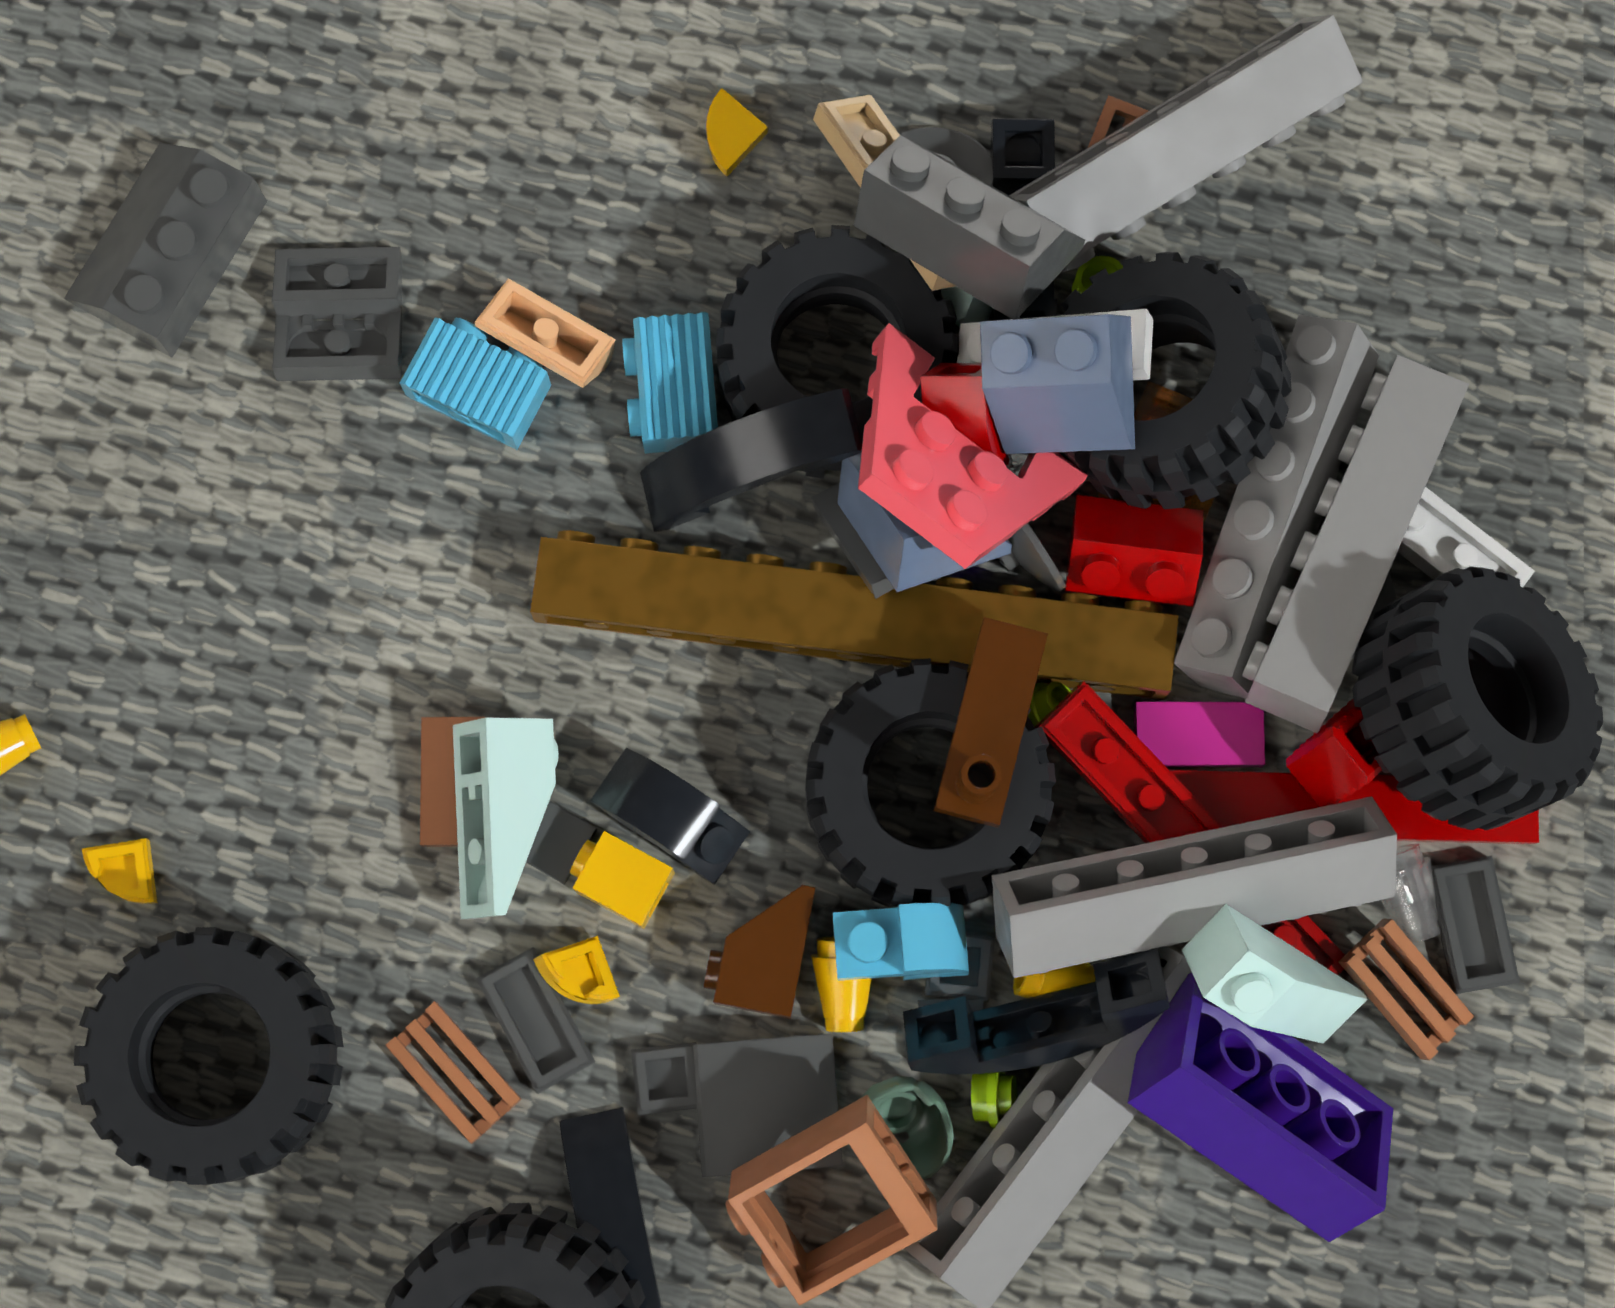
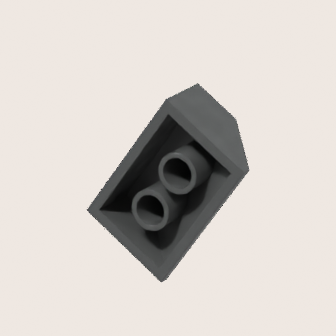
(962, 227)
(168, 246)

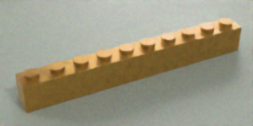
(837, 616)

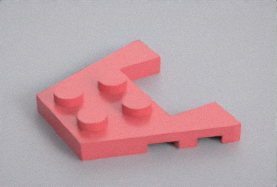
(936, 475)

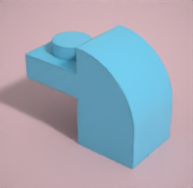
(901, 941)

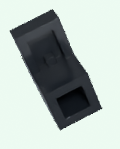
(670, 814)

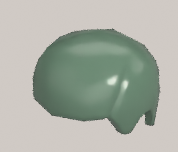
(920, 1112)

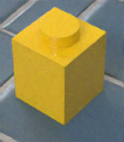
(621, 878)

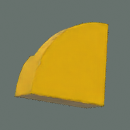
(731, 131)
(124, 869)
(579, 972)

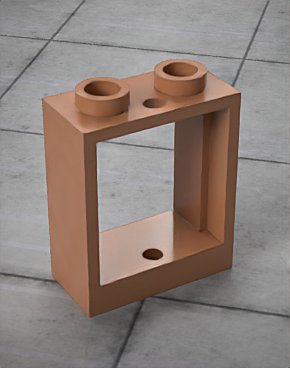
(809, 1274)

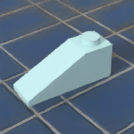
(501, 796)
(1268, 979)

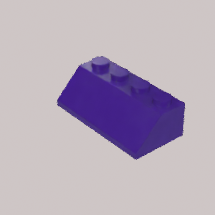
(1266, 1113)

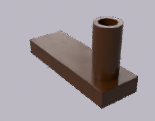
(990, 722)

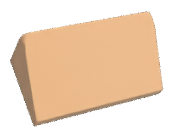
(546, 333)

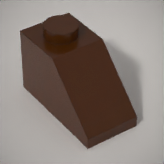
(763, 958)

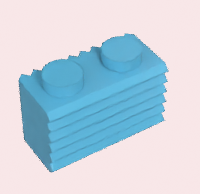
(673, 380)
(476, 381)

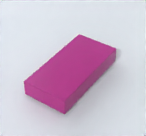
(1202, 733)

